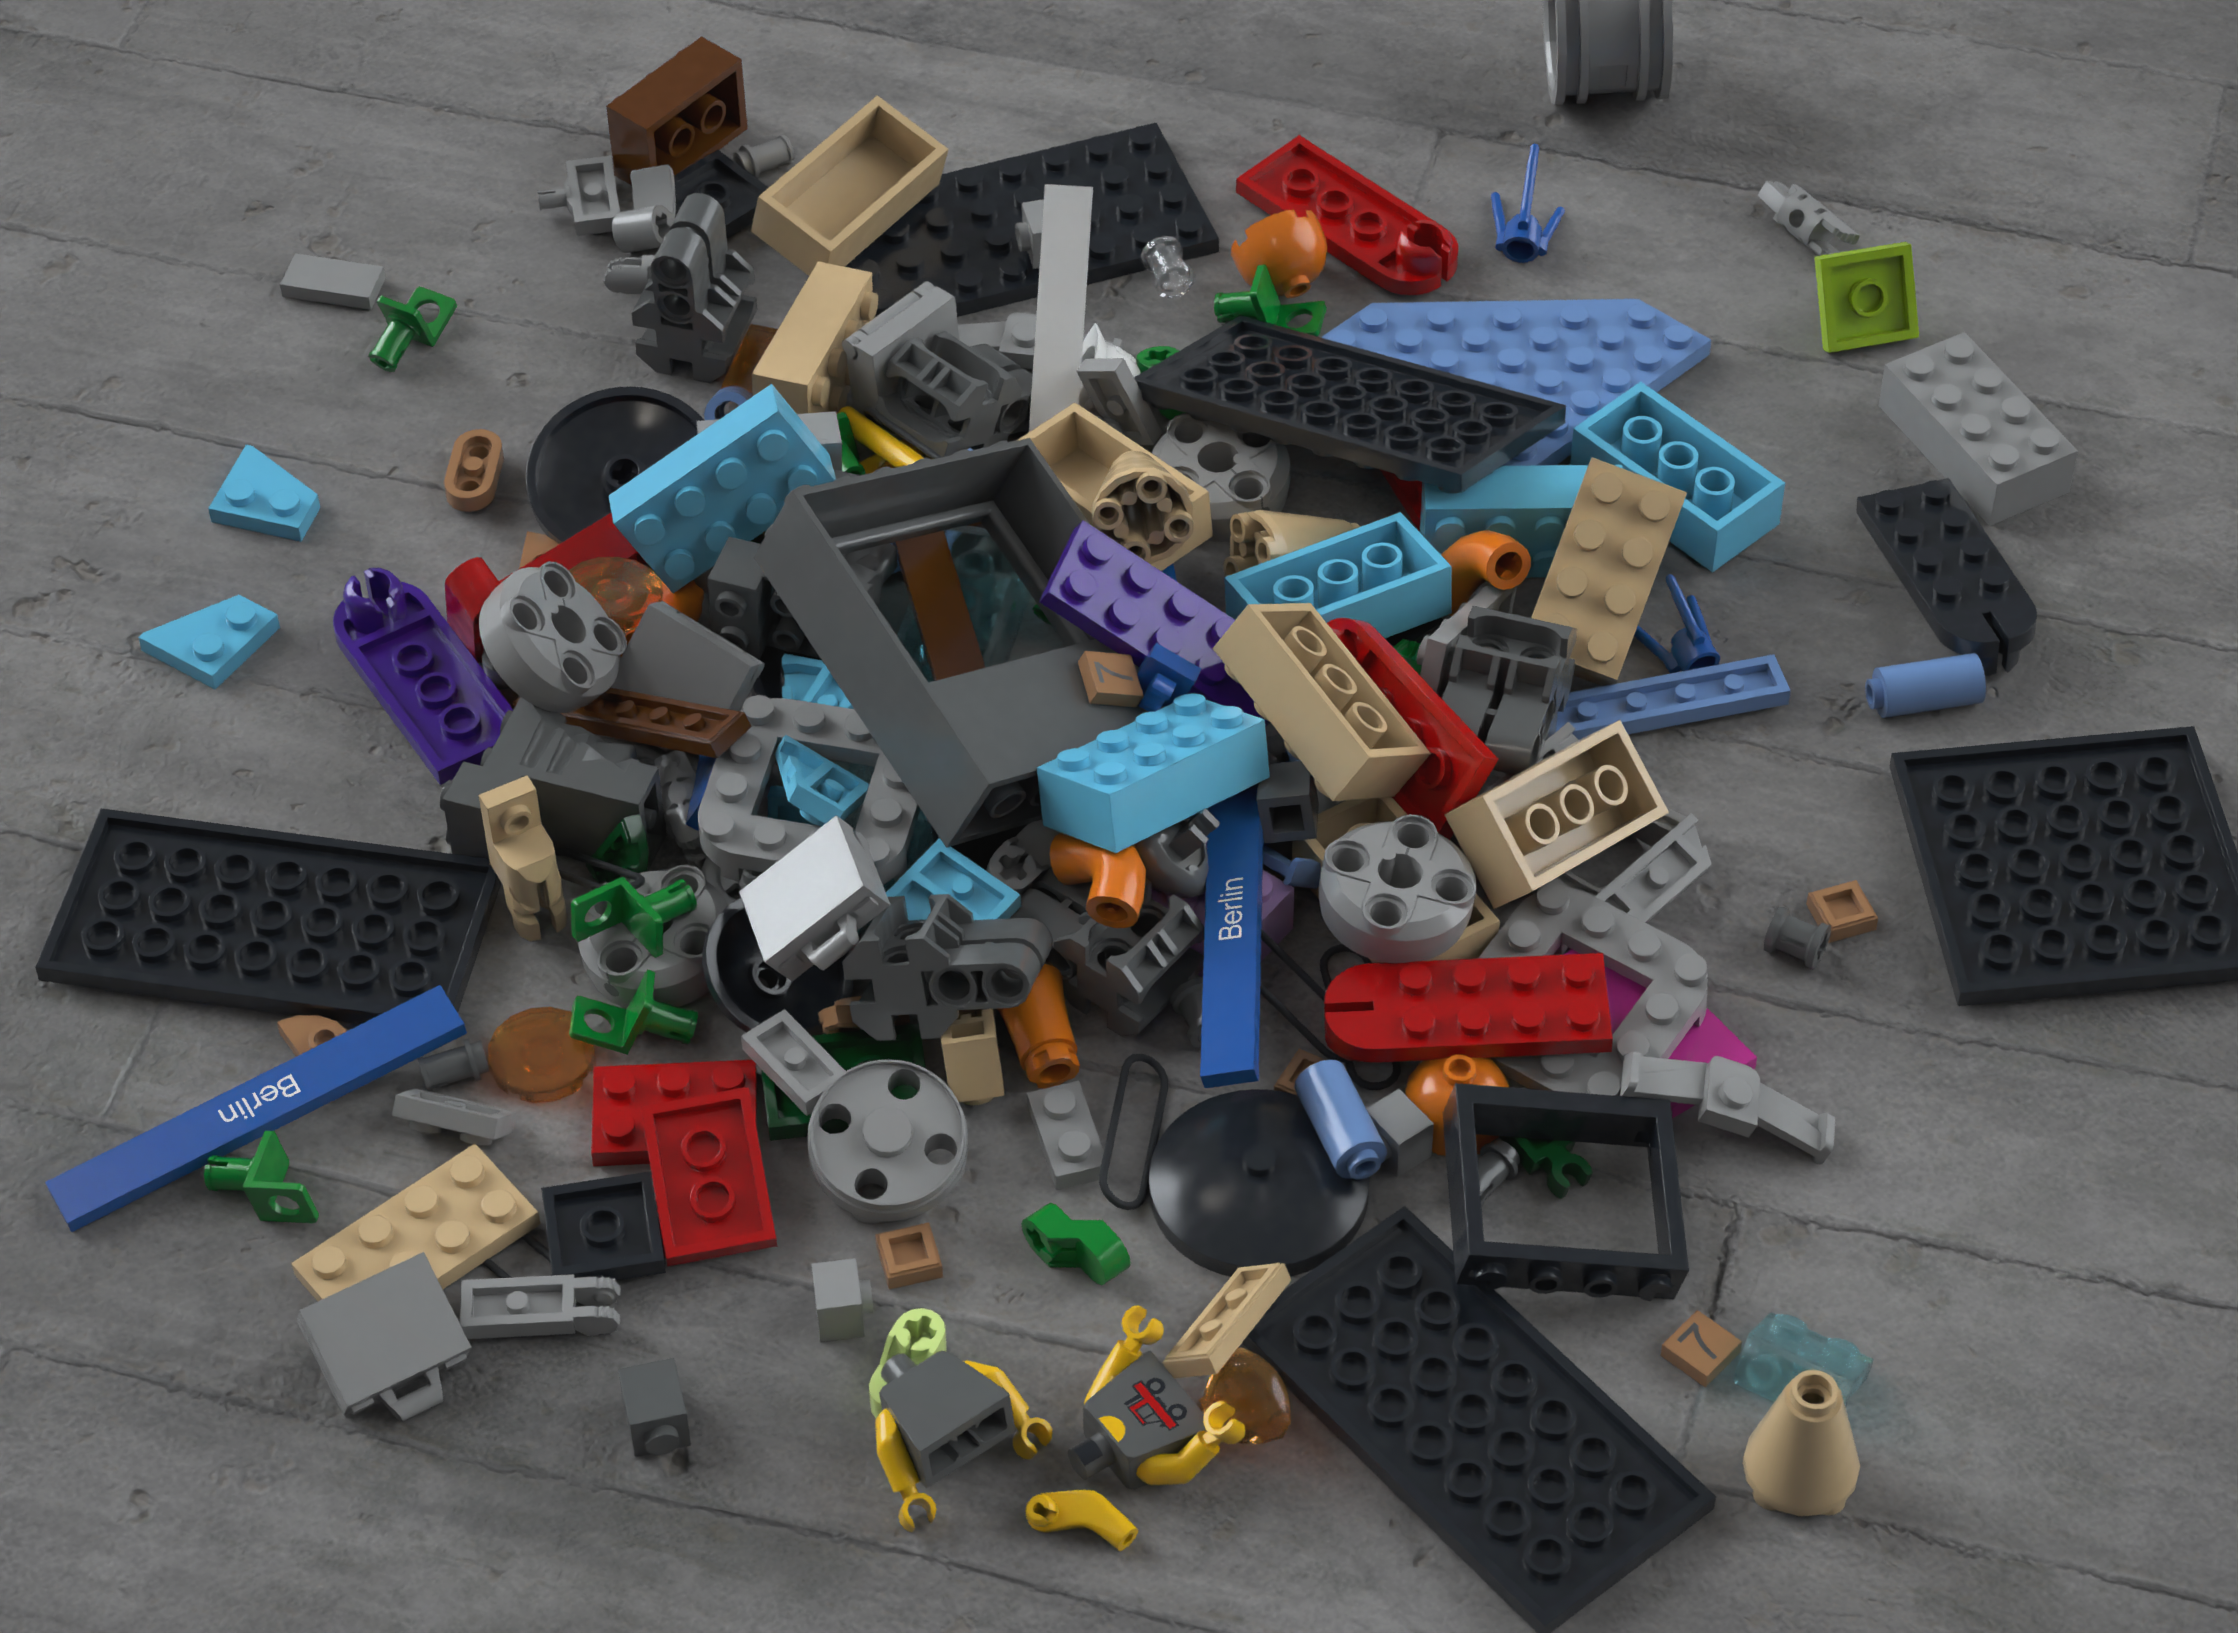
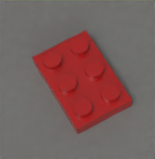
(622, 1089)
(708, 1176)

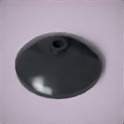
(732, 971)

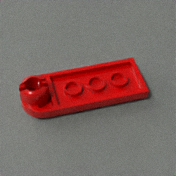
(1358, 217)
(1457, 758)
(1469, 1008)

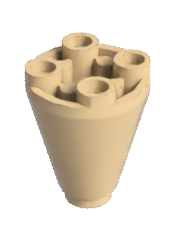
(1143, 507)
(1271, 534)
(1803, 1450)

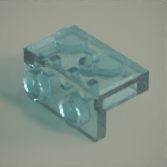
(1785, 1347)

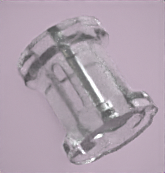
(1165, 260)

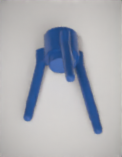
(1522, 236)
(1690, 645)

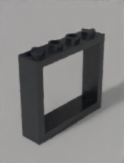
(1563, 1118)

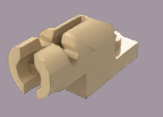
(522, 856)

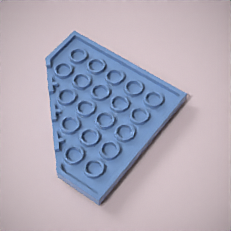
(1542, 348)

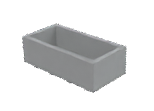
(1977, 428)

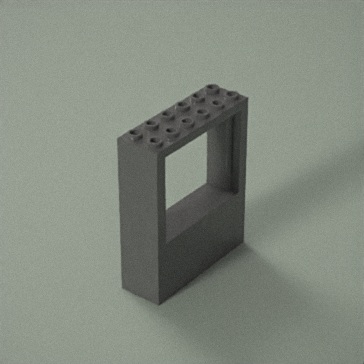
(976, 737)

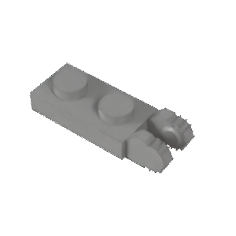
(538, 1306)

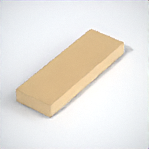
(1227, 1320)

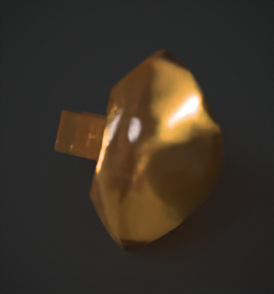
(1255, 1393)

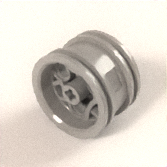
(1607, 48)

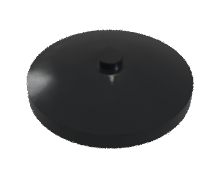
(597, 449)
(1252, 1186)

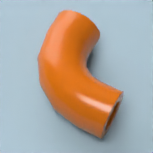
(1484, 558)
(1115, 878)

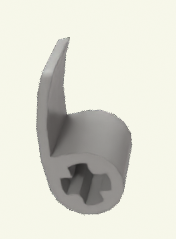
(652, 210)

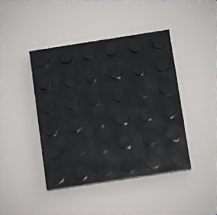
(2073, 864)

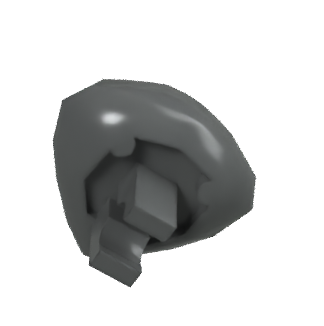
(1178, 856)

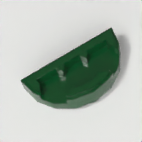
(624, 848)

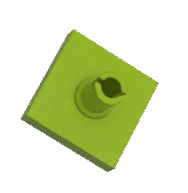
(1867, 297)

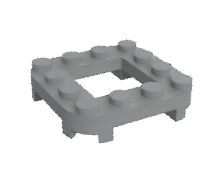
(728, 811)
(1664, 965)

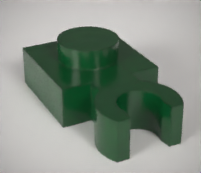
(1554, 1159)

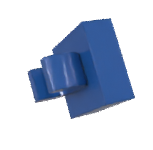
(1164, 678)

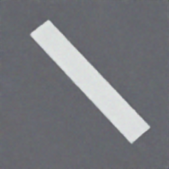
(1060, 300)

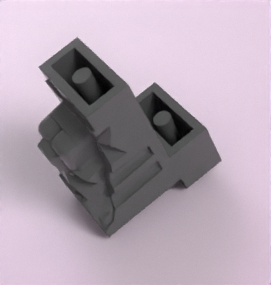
(751, 612)
(578, 781)

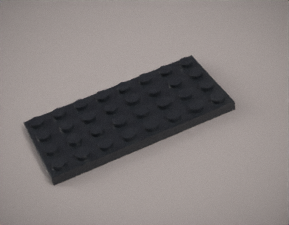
(966, 225)
(1350, 403)
(266, 918)
(1477, 1422)

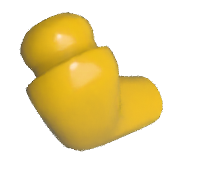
(1080, 1510)

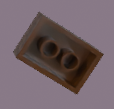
(679, 111)

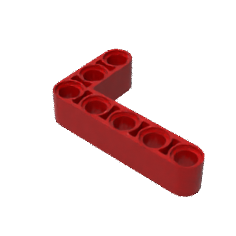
(474, 581)

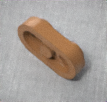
(474, 470)

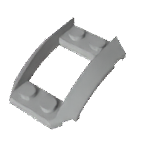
(1656, 876)

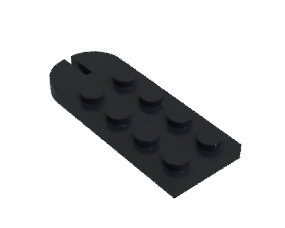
(1952, 571)

